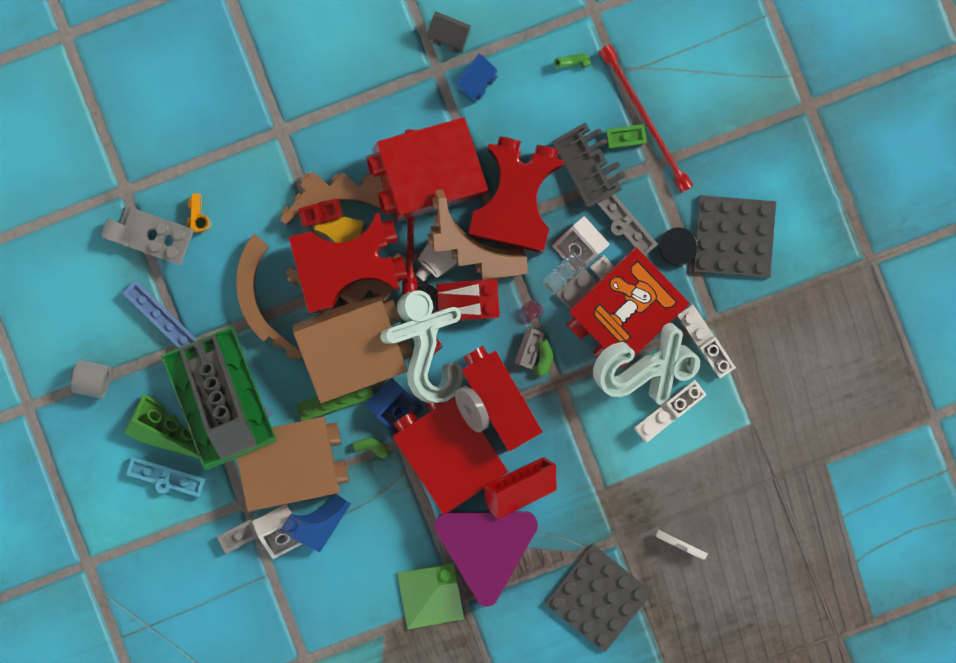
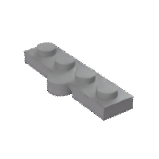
(626, 224)

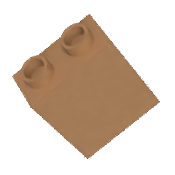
(346, 348)
(295, 466)

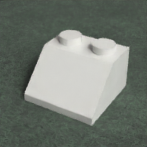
(583, 240)
(269, 532)

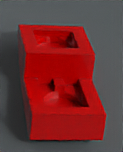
(320, 212)

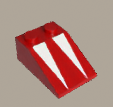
(473, 298)

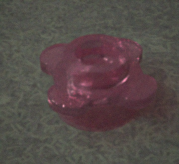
(534, 309)

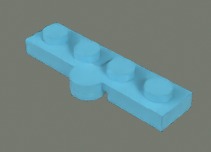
(165, 477)

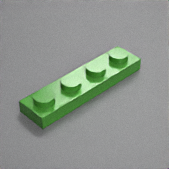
(313, 408)

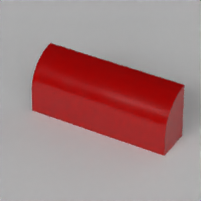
(521, 487)

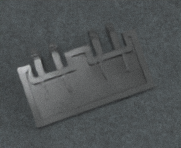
(585, 164)

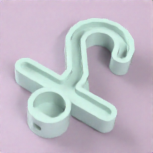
(423, 326)
(668, 362)

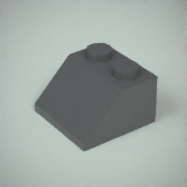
(448, 32)

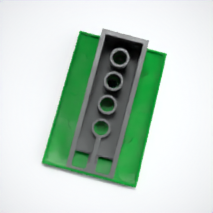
(219, 398)

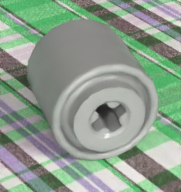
(90, 378)

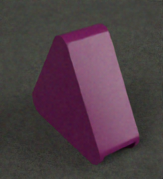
(486, 547)

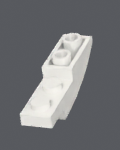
(705, 341)
(670, 411)

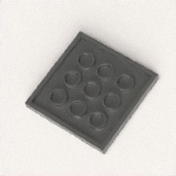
(735, 236)
(598, 597)

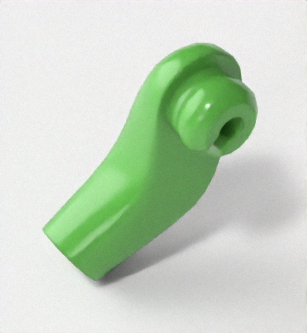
(573, 60)
(546, 358)
(371, 445)

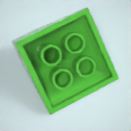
(430, 595)

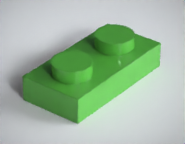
(626, 136)

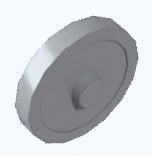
(472, 408)

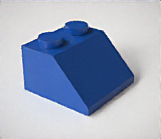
(476, 78)
(392, 404)

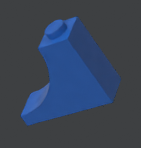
(318, 526)

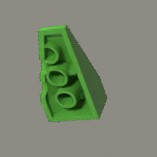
(158, 428)

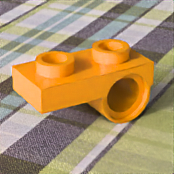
(195, 205)

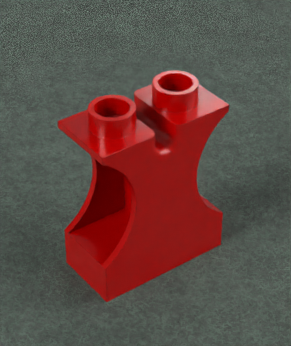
(513, 212)
(331, 267)

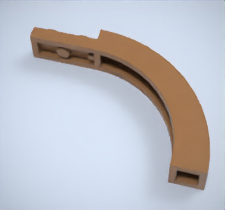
(246, 295)

